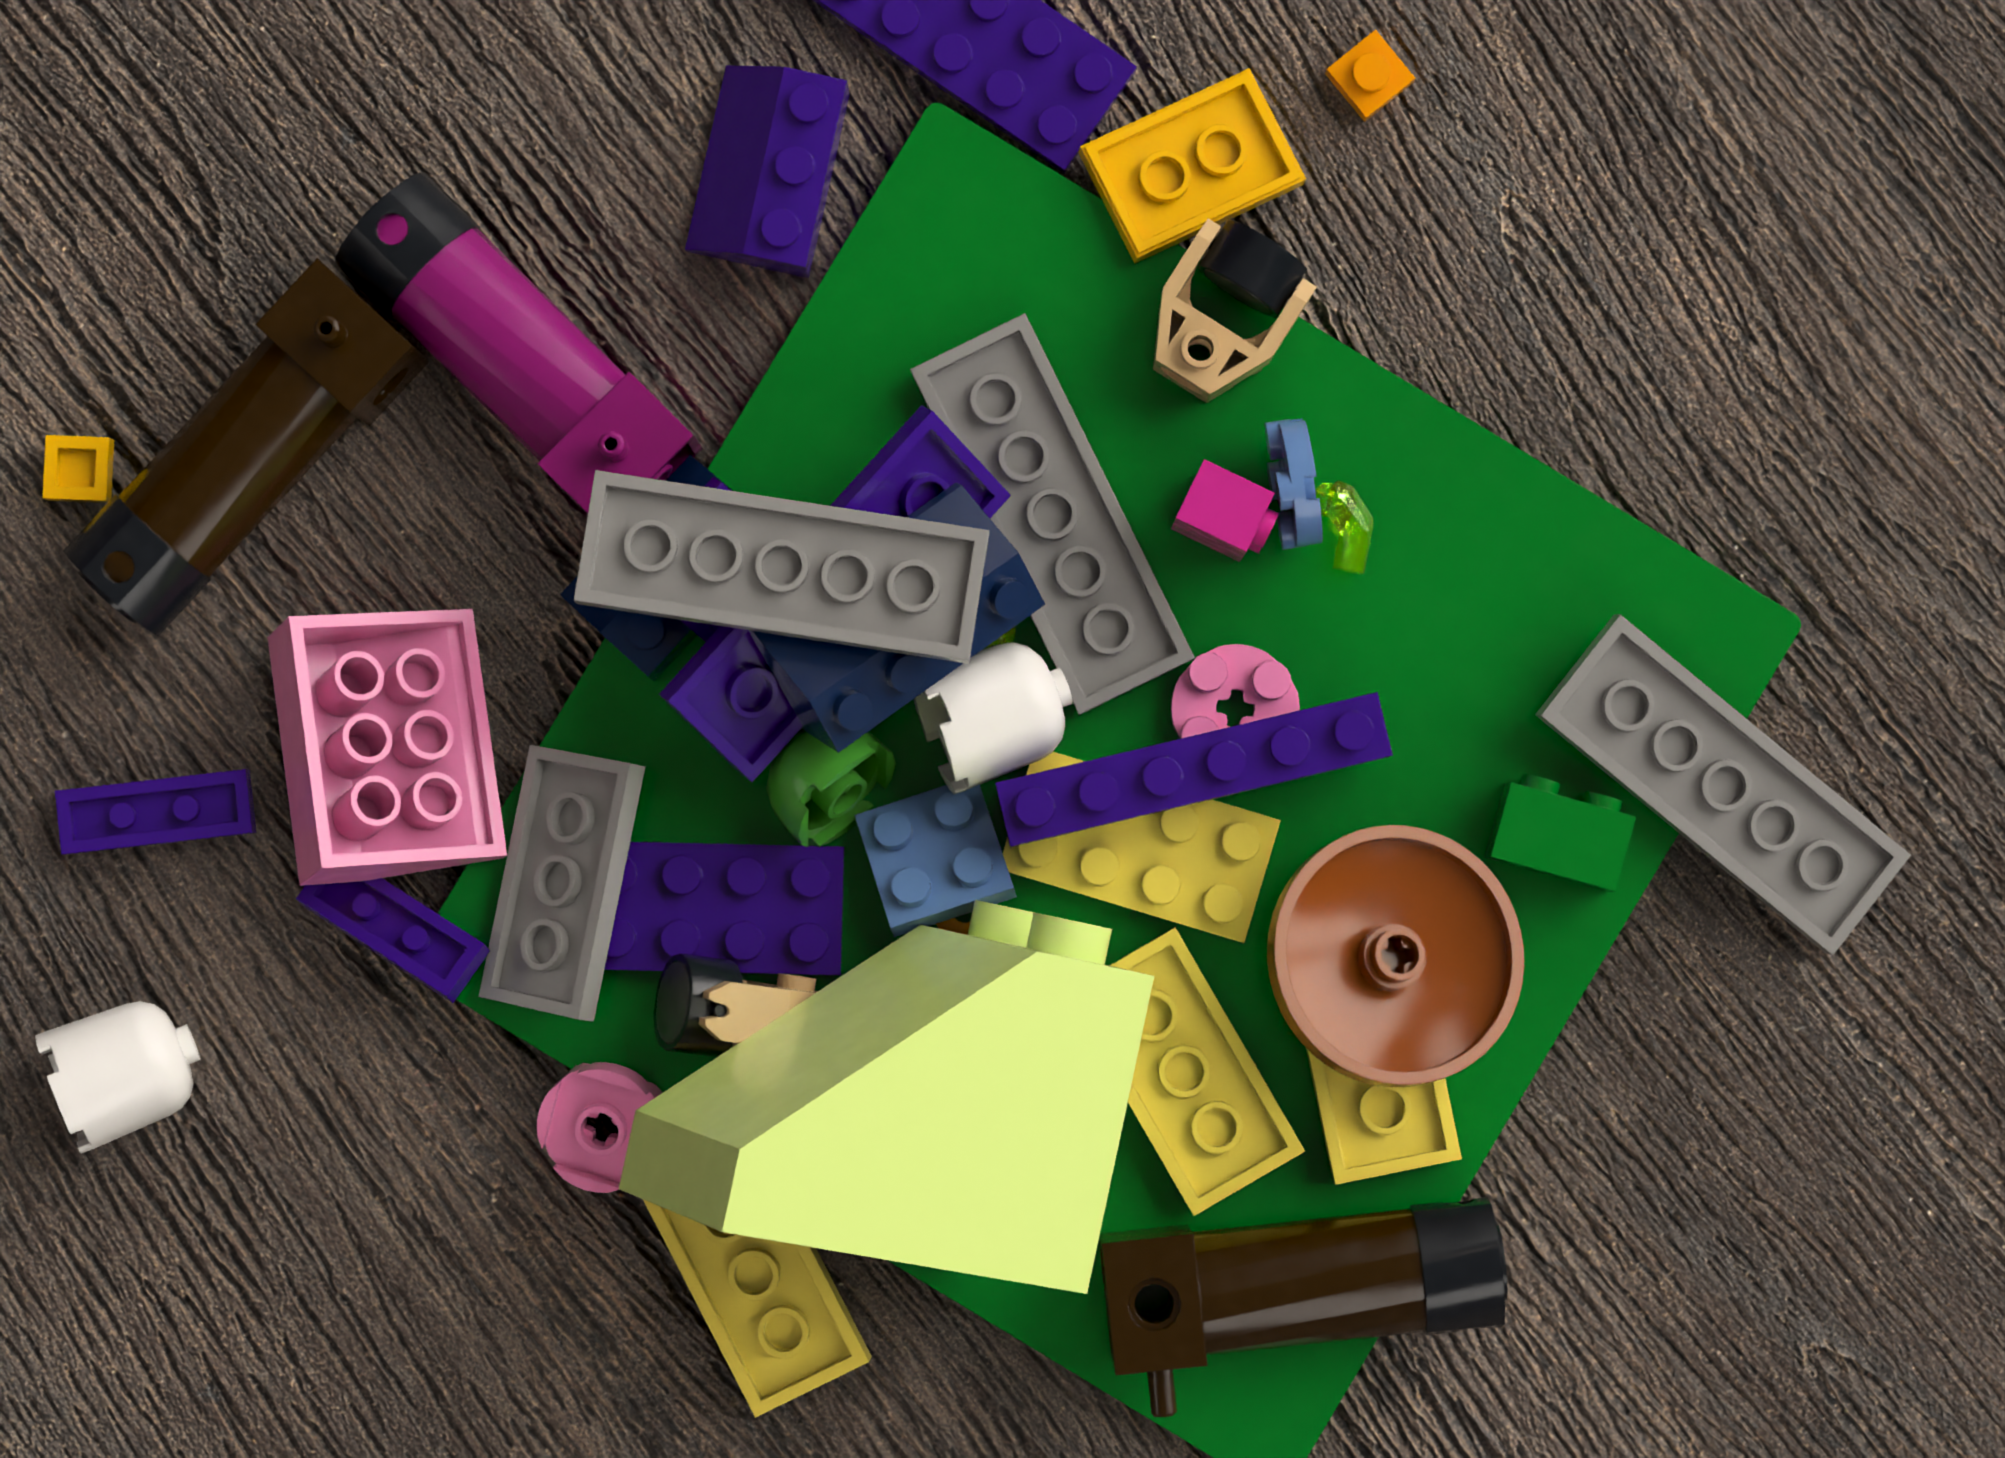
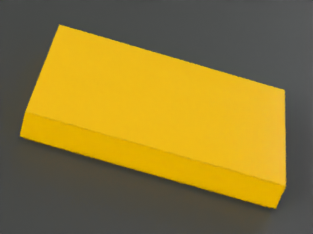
(1191, 164)

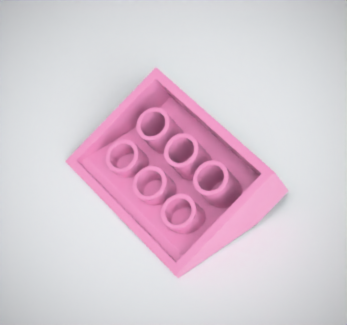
(385, 744)

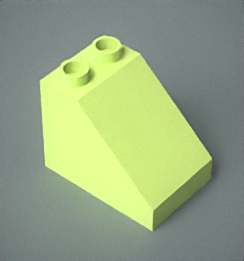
(920, 1107)

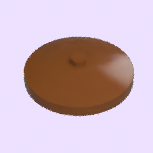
(1395, 956)

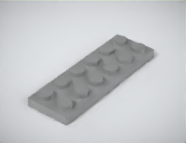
(782, 566)
(1101, 600)
(1723, 784)

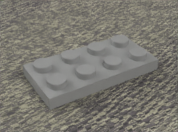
(562, 882)

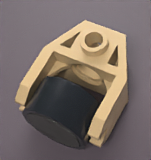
(1252, 272)
(708, 1006)

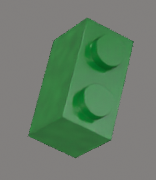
(1560, 834)

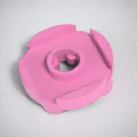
(1228, 668)
(568, 1137)

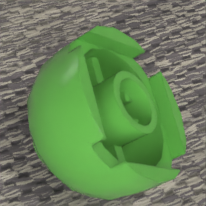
(822, 790)

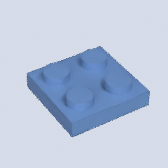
(934, 857)

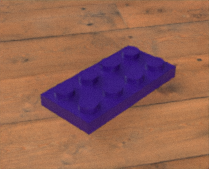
(733, 902)

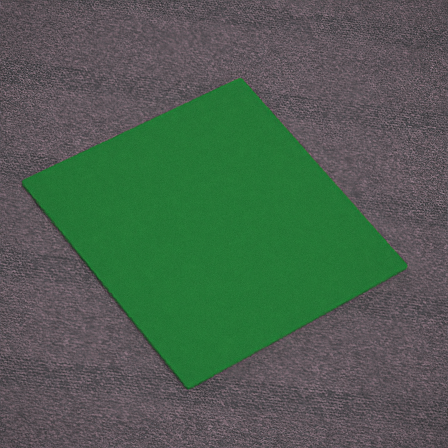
(1464, 623)

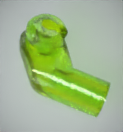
(1352, 520)

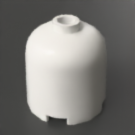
(994, 714)
(118, 1071)

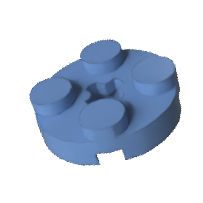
(1293, 483)

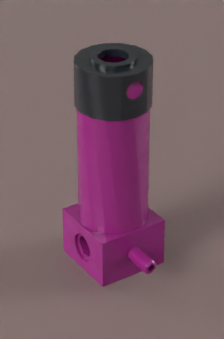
(509, 342)

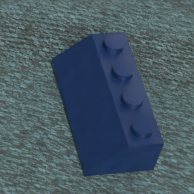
(851, 689)

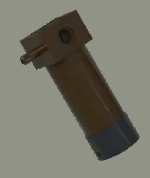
(244, 448)
(1299, 1285)

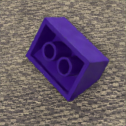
(768, 167)

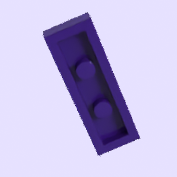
(155, 812)
(400, 932)

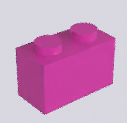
(1226, 512)

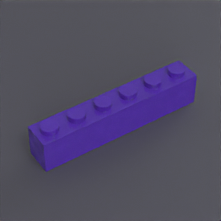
(1193, 769)

